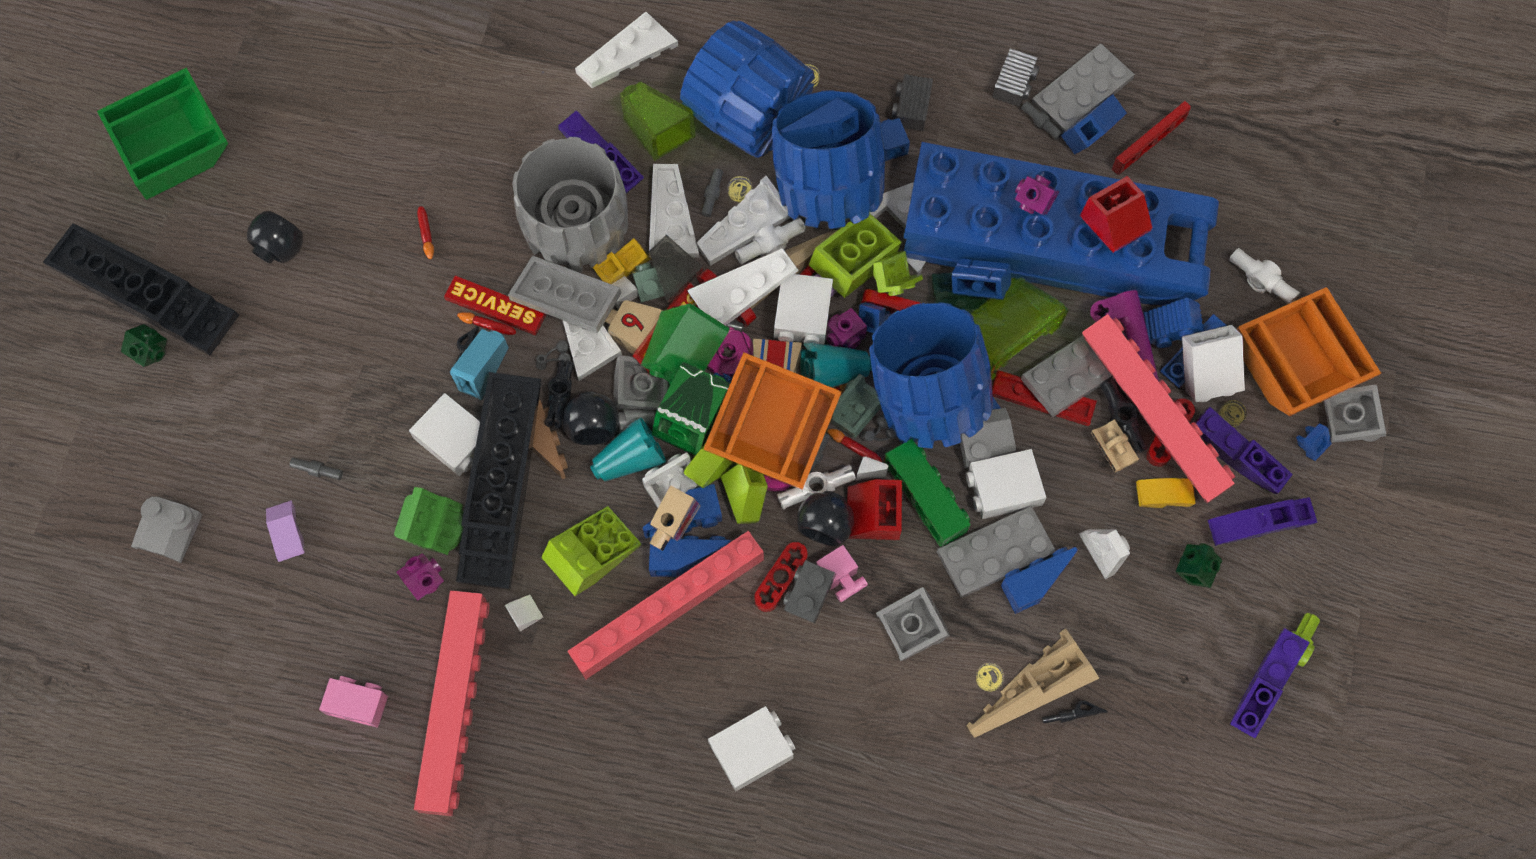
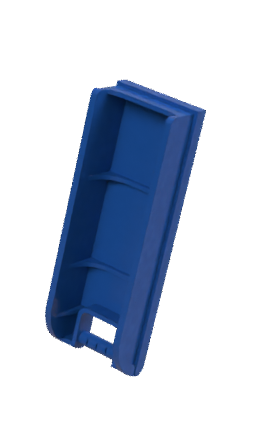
(969, 211)

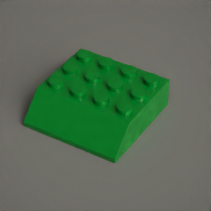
(164, 133)

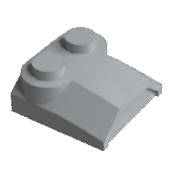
(636, 386)
(1355, 415)
(991, 441)
(166, 528)
(913, 623)

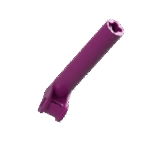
(1128, 311)

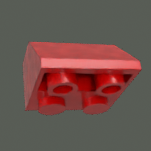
(1118, 214)
(876, 509)

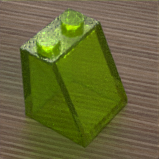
(656, 119)

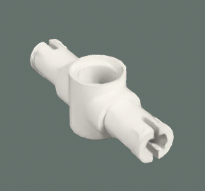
(769, 240)
(1264, 276)
(827, 480)

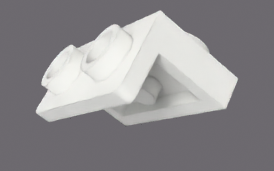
(659, 479)

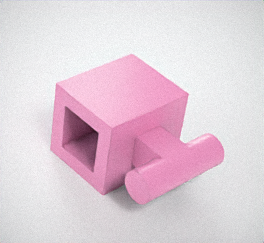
(844, 567)

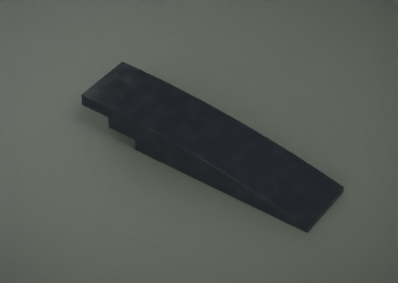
(142, 288)
(498, 481)

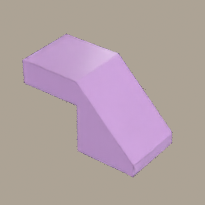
(284, 531)

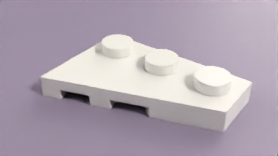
(590, 349)
(1106, 548)

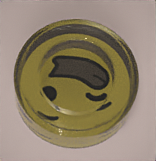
(1233, 412)

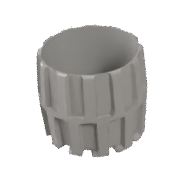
(571, 203)

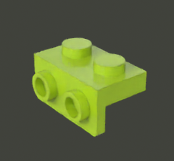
(893, 274)

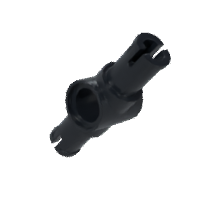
(559, 394)
(1118, 405)

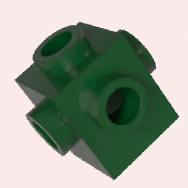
(144, 345)
(1199, 565)

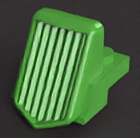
(430, 521)

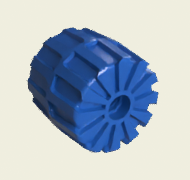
(742, 84)
(833, 178)
(932, 374)

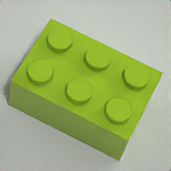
(851, 253)

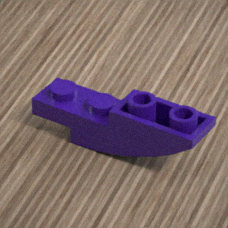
(578, 127)
(1242, 455)
(1262, 520)
(1268, 682)

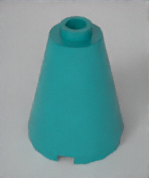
(833, 364)
(628, 453)

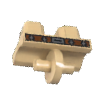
(1115, 446)

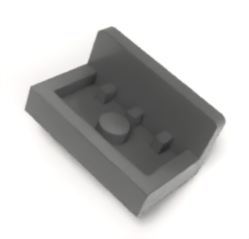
(809, 591)

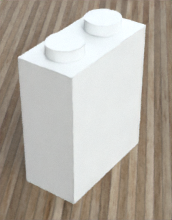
(803, 309)
(1213, 363)
(448, 434)
(1005, 484)
(752, 748)

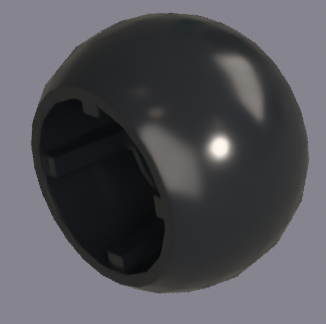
(274, 238)
(590, 419)
(825, 518)

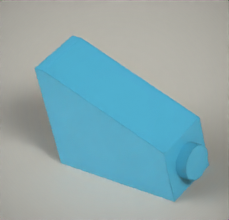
(476, 362)

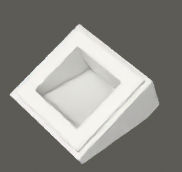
(628, 290)
(871, 469)
(524, 612)

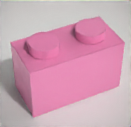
(354, 702)

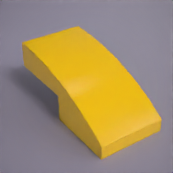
(622, 262)
(1164, 492)

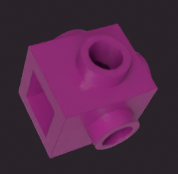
(1044, 194)
(846, 330)
(421, 575)

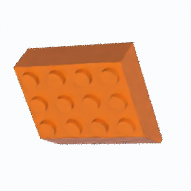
(1305, 353)
(772, 420)

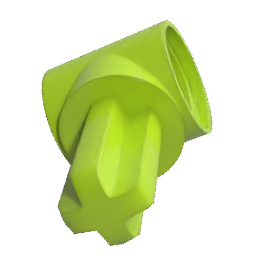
(1306, 630)

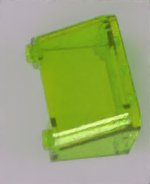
(1017, 320)

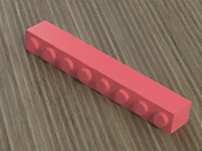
(1158, 409)
(666, 605)
(451, 703)

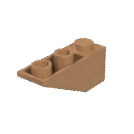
(545, 444)

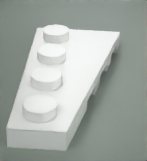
(632, 45)
(670, 210)
(743, 221)
(741, 288)

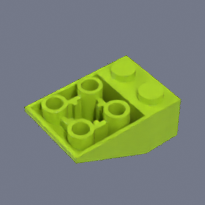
(589, 550)

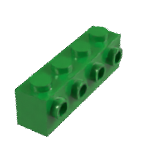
(927, 493)

